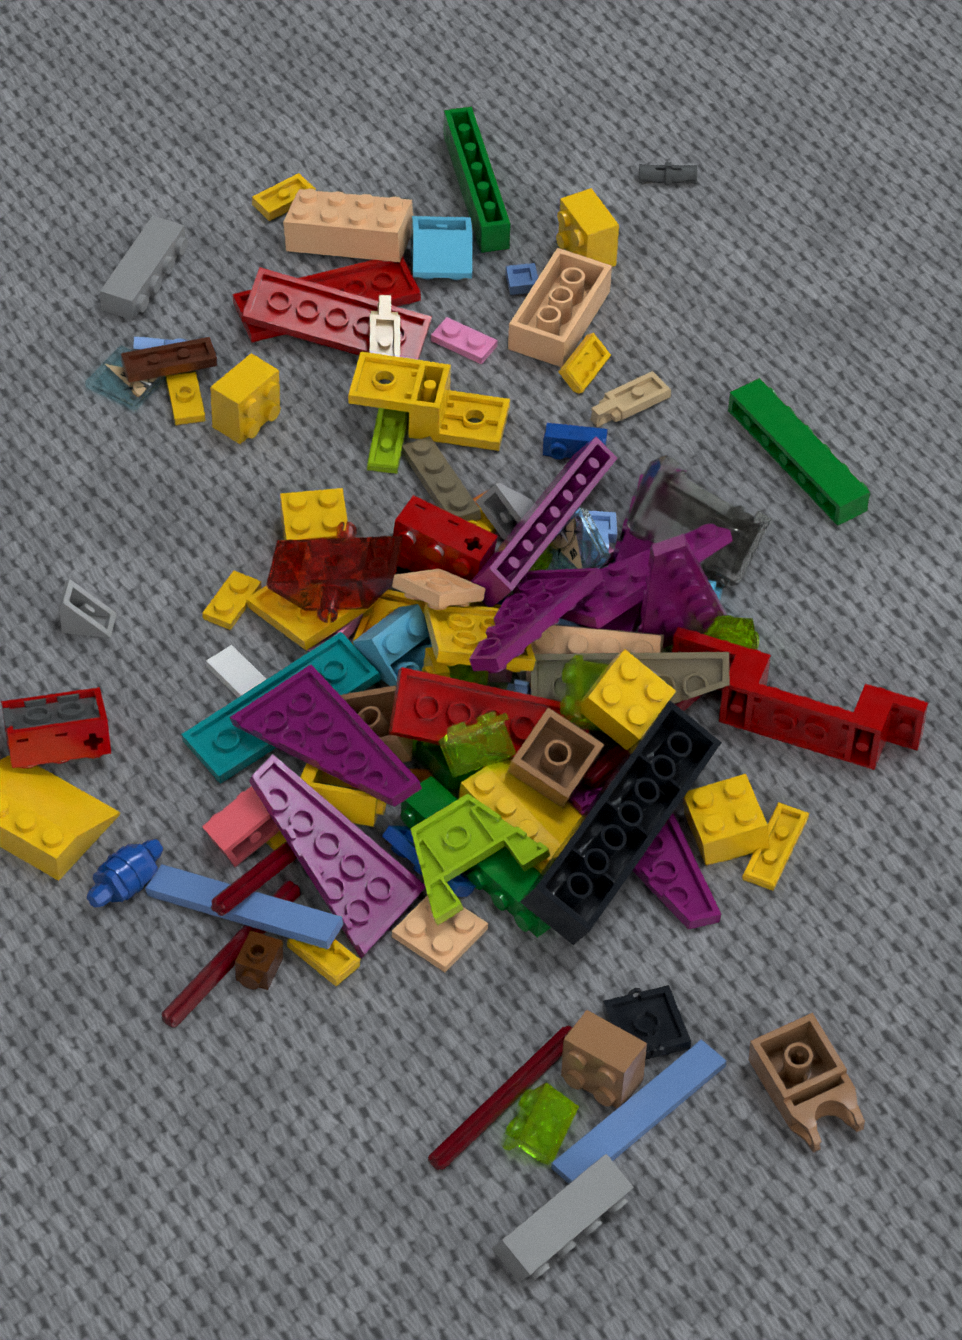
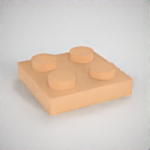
(438, 588)
(442, 943)

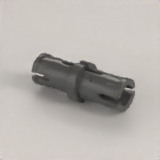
(668, 173)

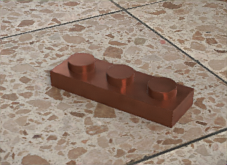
(169, 359)

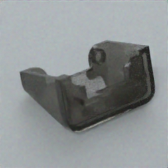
(675, 505)

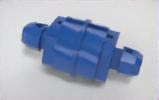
(125, 873)

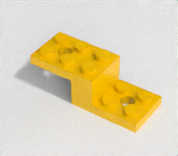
(426, 394)

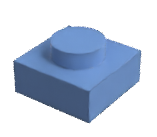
(521, 278)

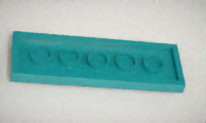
(229, 749)

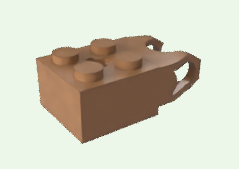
(805, 1078)

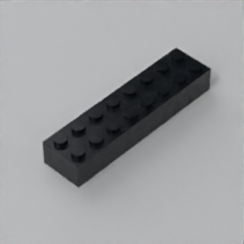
(620, 824)

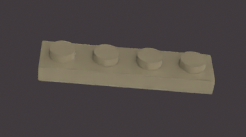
(440, 479)

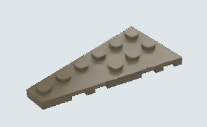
(685, 672)

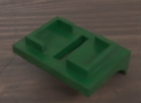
(435, 762)

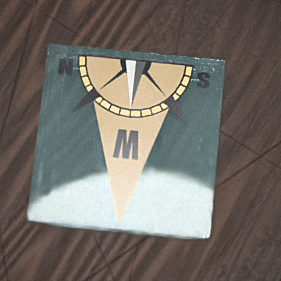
(112, 382)
(579, 544)

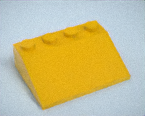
(522, 806)
(48, 818)

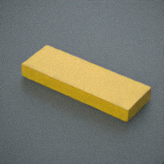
(783, 831)

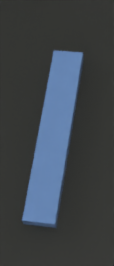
(255, 911)
(642, 1110)

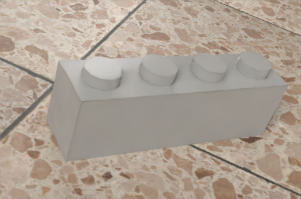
(143, 268)
(562, 1218)

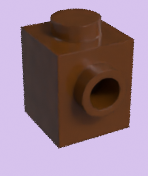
(258, 961)

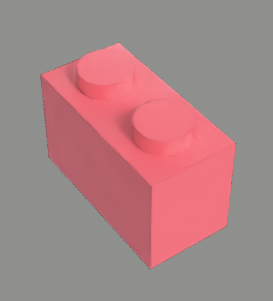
(241, 827)

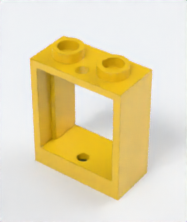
(353, 804)

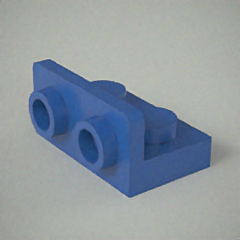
(565, 440)

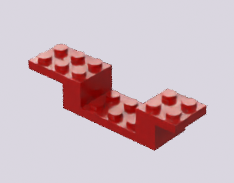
(804, 722)

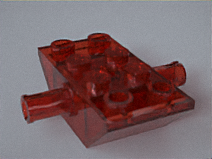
(334, 571)

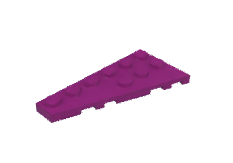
(626, 579)
(677, 592)
(530, 611)
(322, 729)
(668, 869)

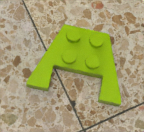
(459, 840)

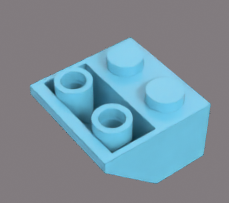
(441, 247)
(396, 642)

